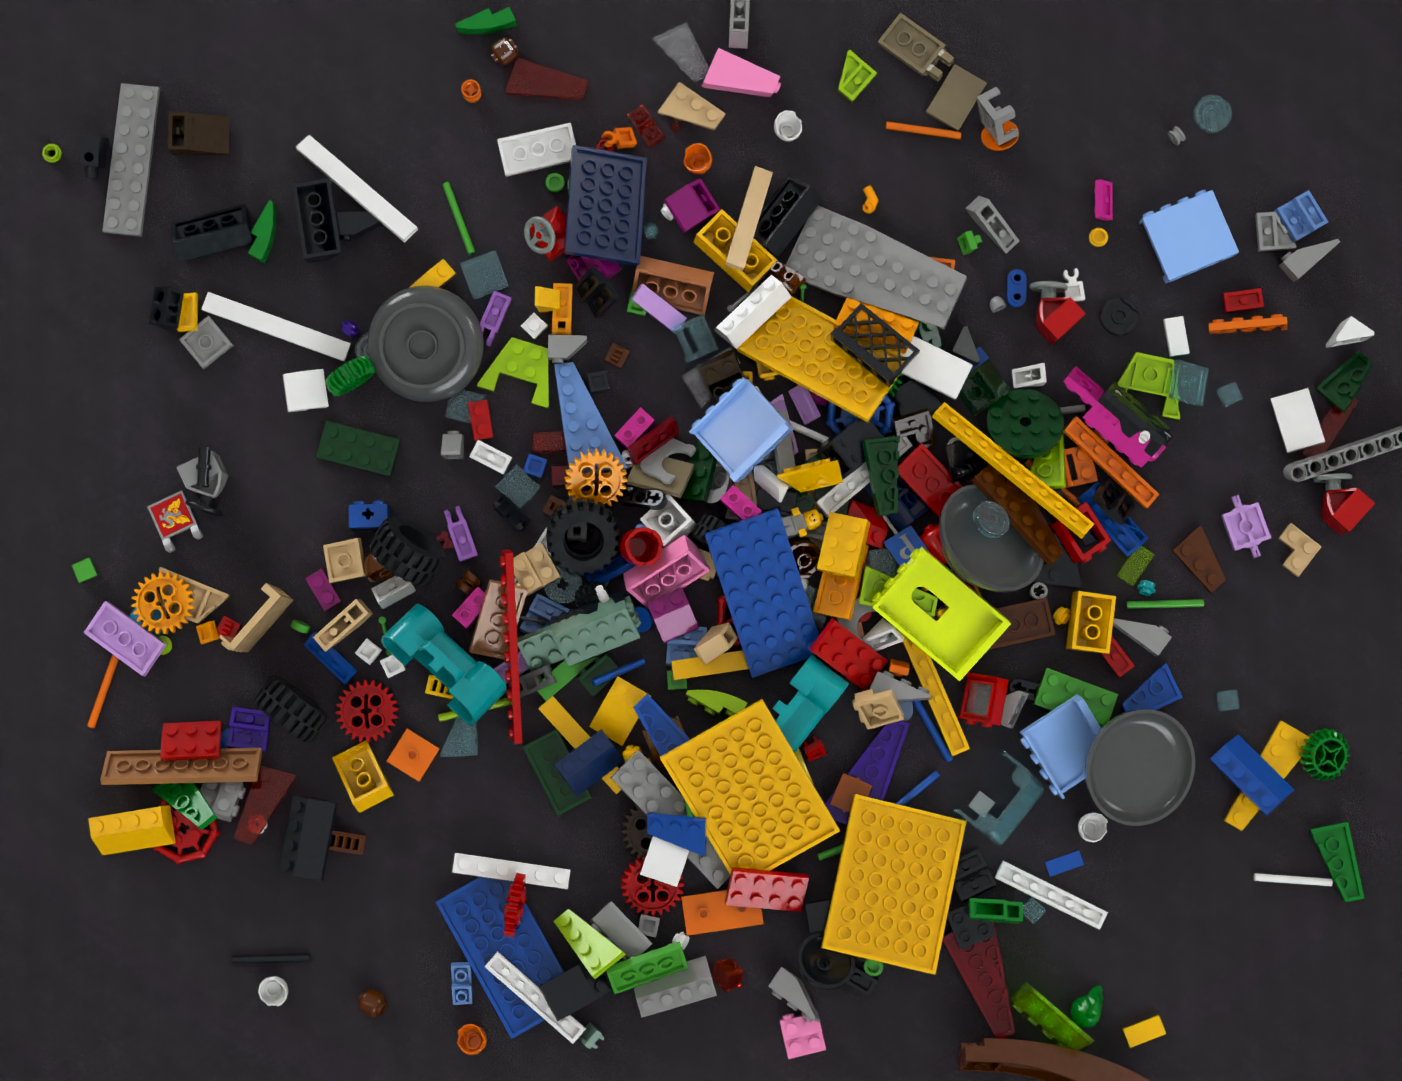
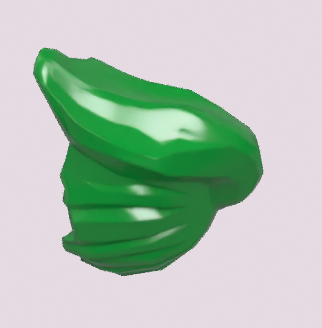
(1087, 1008)

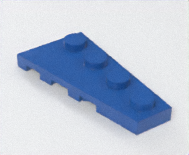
(659, 726)

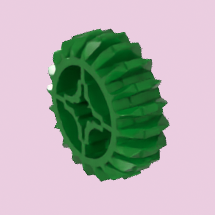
(350, 376)
(1318, 754)

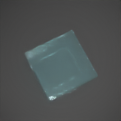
(1229, 394)
(1227, 700)
(1033, 910)

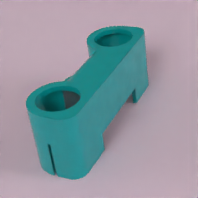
(470, 682)
(817, 693)

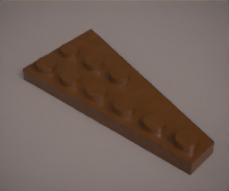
(1021, 510)

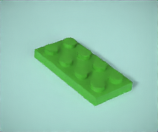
(1058, 688)
(647, 967)

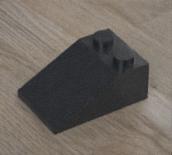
(573, 990)

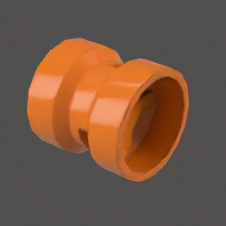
(471, 87)

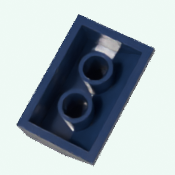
(909, 505)
(588, 763)

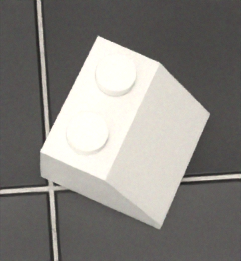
(669, 522)

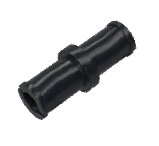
(203, 467)

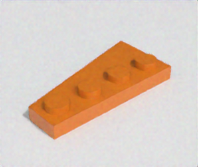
(1265, 324)

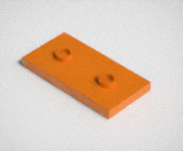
(709, 913)

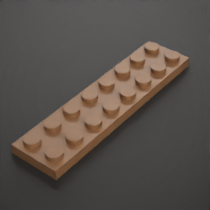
(147, 767)

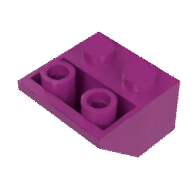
(692, 205)
(581, 265)

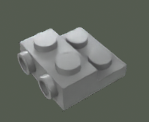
(224, 798)

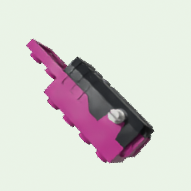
(1121, 419)

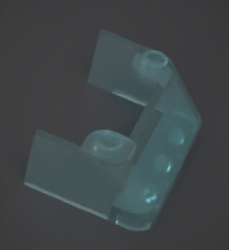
(1000, 829)

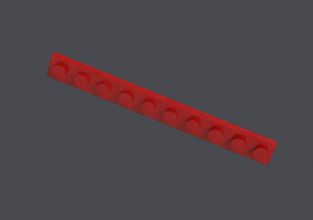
(510, 638)

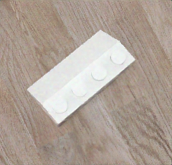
(753, 312)

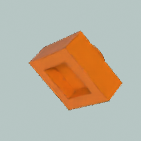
(898, 667)

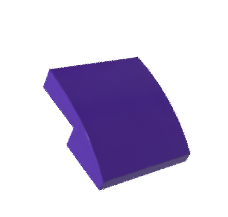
(248, 729)

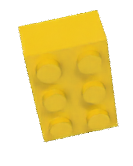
(843, 545)

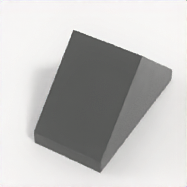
(965, 348)

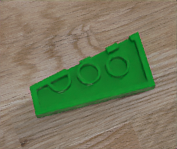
(188, 801)
(1339, 856)

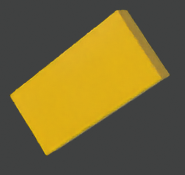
(189, 313)
(1144, 1031)

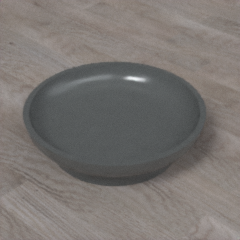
(425, 343)
(983, 561)
(1140, 767)

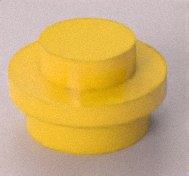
(1098, 237)
(1061, 615)

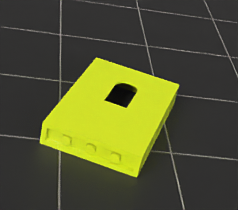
(961, 631)

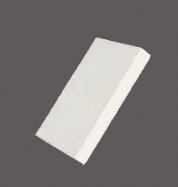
(1297, 420)

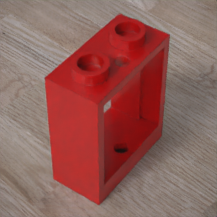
(1070, 544)

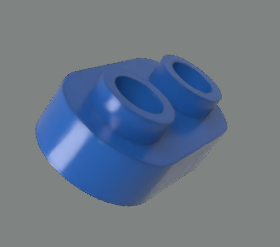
(1016, 287)

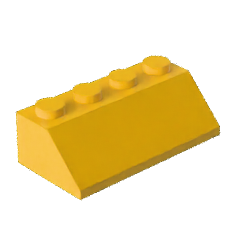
(716, 240)
(132, 830)

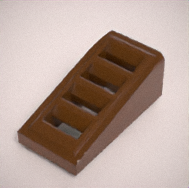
(362, 839)

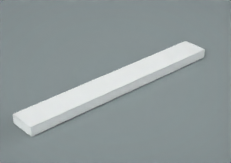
(356, 188)
(276, 326)

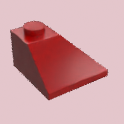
(878, 526)

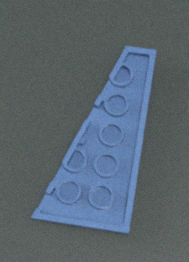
(580, 418)

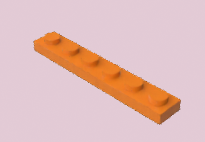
(1110, 462)

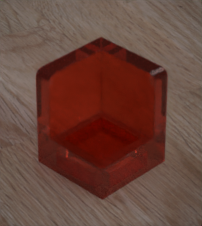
(727, 974)

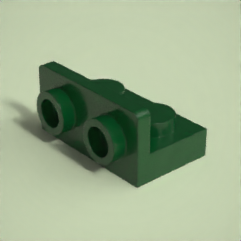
(602, 665)

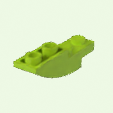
(716, 701)

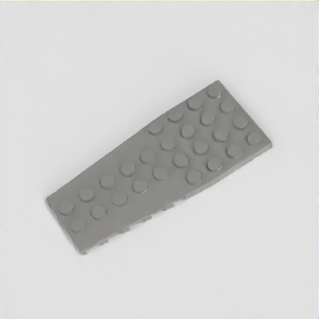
(874, 269)

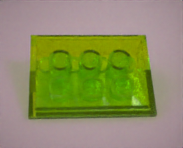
(1050, 1018)

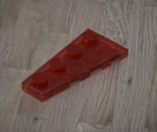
(262, 803)

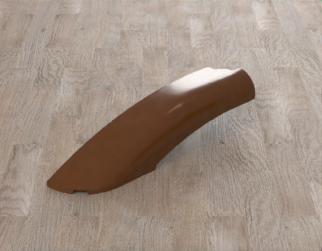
(1039, 1061)

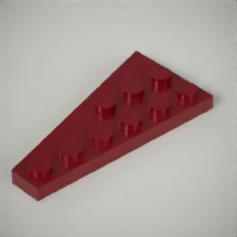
(984, 976)

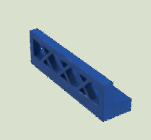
(1123, 534)

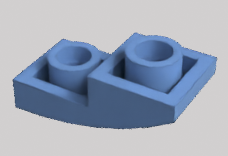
(461, 983)

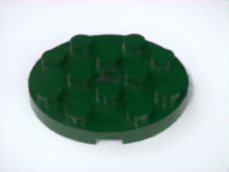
(1029, 441)

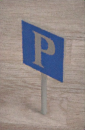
(902, 543)

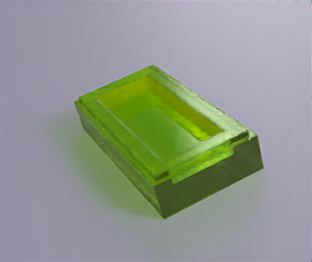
(1135, 565)

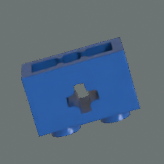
(357, 513)

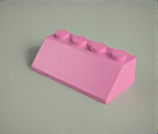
(675, 569)

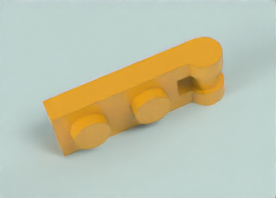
(564, 314)

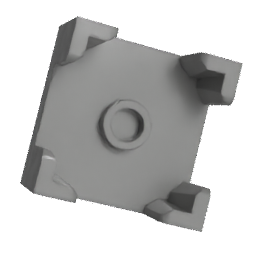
(993, 118)

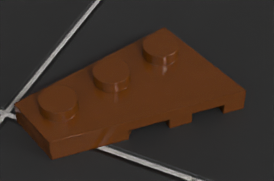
(1200, 559)

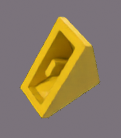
(547, 299)

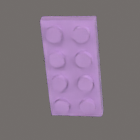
(125, 638)

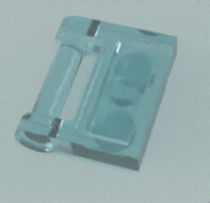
(700, 336)

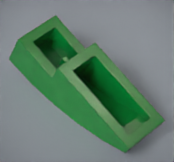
(487, 23)
(264, 233)
(996, 910)

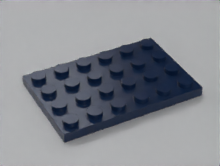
(605, 205)

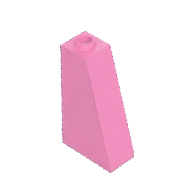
(740, 76)

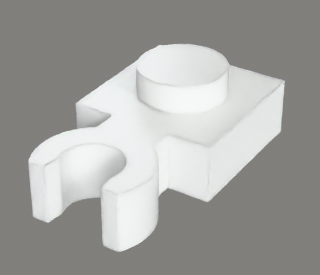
(1075, 289)

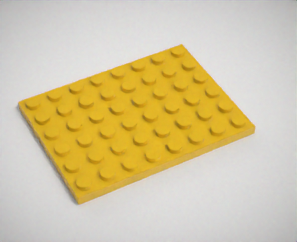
(750, 791)
(894, 884)

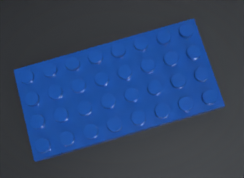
(763, 592)
(478, 925)

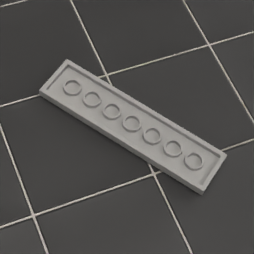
(131, 160)
(656, 794)

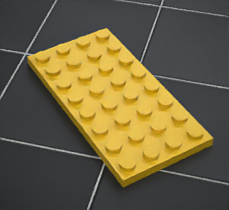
(800, 348)

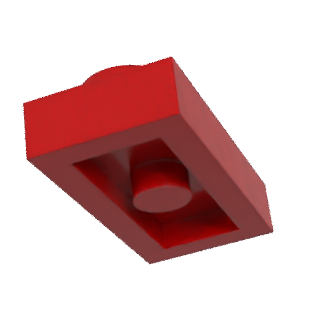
(1243, 300)
(480, 420)
(1117, 659)

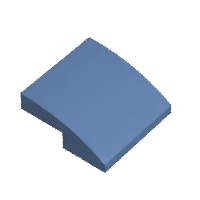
(1301, 216)
(541, 608)
(684, 645)

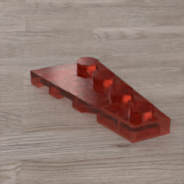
(537, 80)

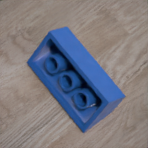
(1251, 775)

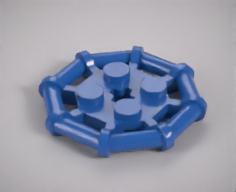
(846, 417)

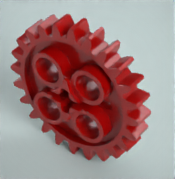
(349, 712)
(635, 885)
(513, 910)

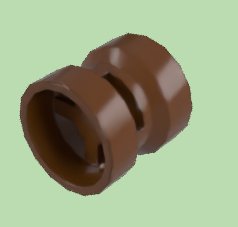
(471, 579)

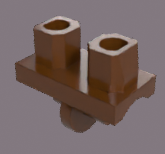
(787, 276)

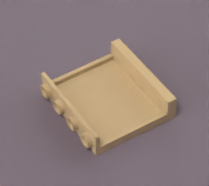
(260, 621)

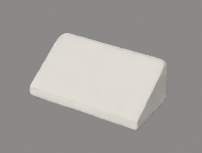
(770, 482)
(392, 591)

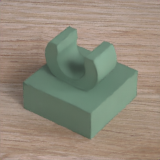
(590, 1036)

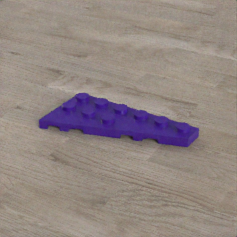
(875, 765)

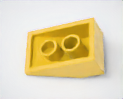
(616, 713)
(362, 776)

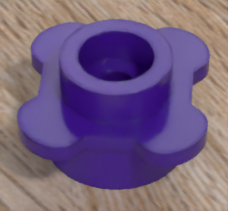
(350, 328)

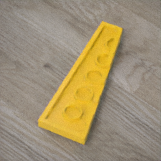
(1282, 755)

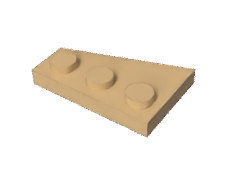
(690, 107)

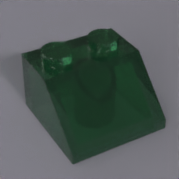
(983, 388)

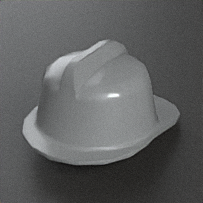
(720, 484)

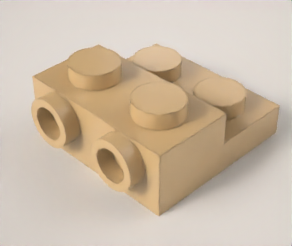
(535, 569)
(877, 708)

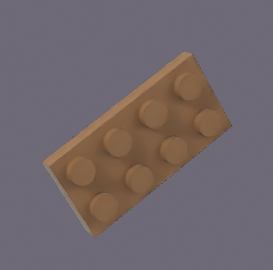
(489, 628)

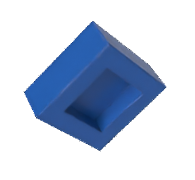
(534, 465)

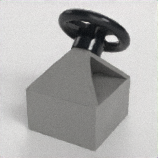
(217, 480)

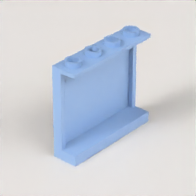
(1189, 235)
(741, 429)
(1062, 743)

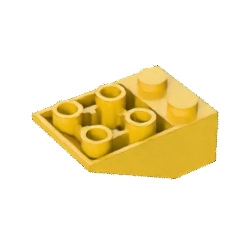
(812, 475)

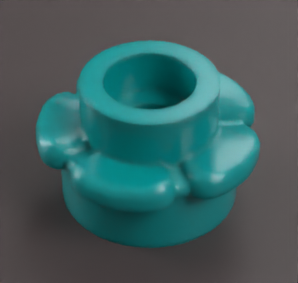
(1146, 587)

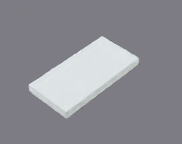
(536, 149)
(937, 368)

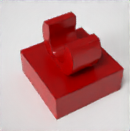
(228, 627)
(814, 750)

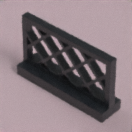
(861, 354)

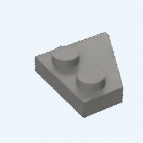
(1271, 233)

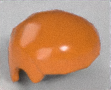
(697, 158)
(471, 1039)

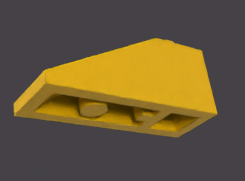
(436, 276)

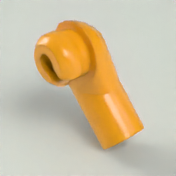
(871, 201)

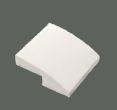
(305, 390)
(664, 861)

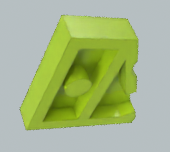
(855, 76)

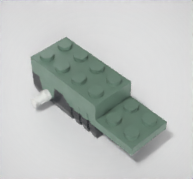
(583, 631)

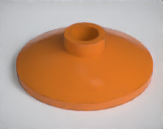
(991, 144)

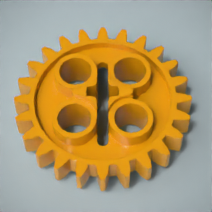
(614, 478)
(147, 609)

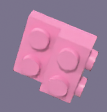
(801, 1035)

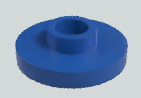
(645, 618)

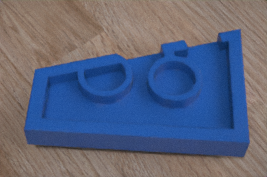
(1155, 692)
(679, 830)

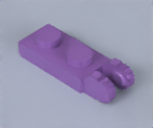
(494, 314)
(461, 536)

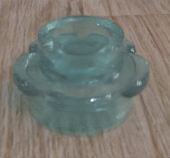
(651, 230)

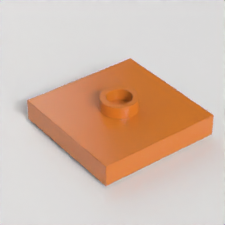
(413, 755)

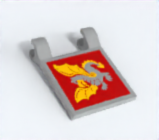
(173, 517)

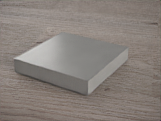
(206, 343)

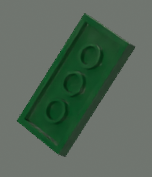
(358, 448)
(543, 755)

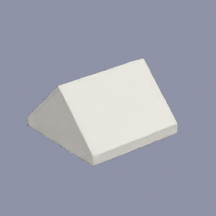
(1349, 332)

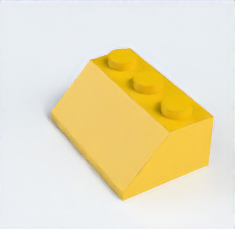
(1091, 622)

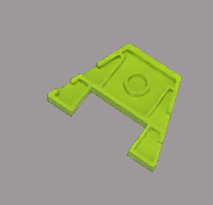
(523, 362)
(1152, 376)

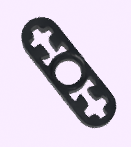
(647, 503)

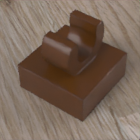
(617, 355)
(552, 505)

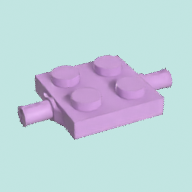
(1246, 526)

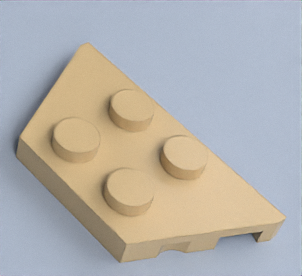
(206, 598)

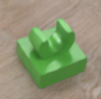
(968, 242)

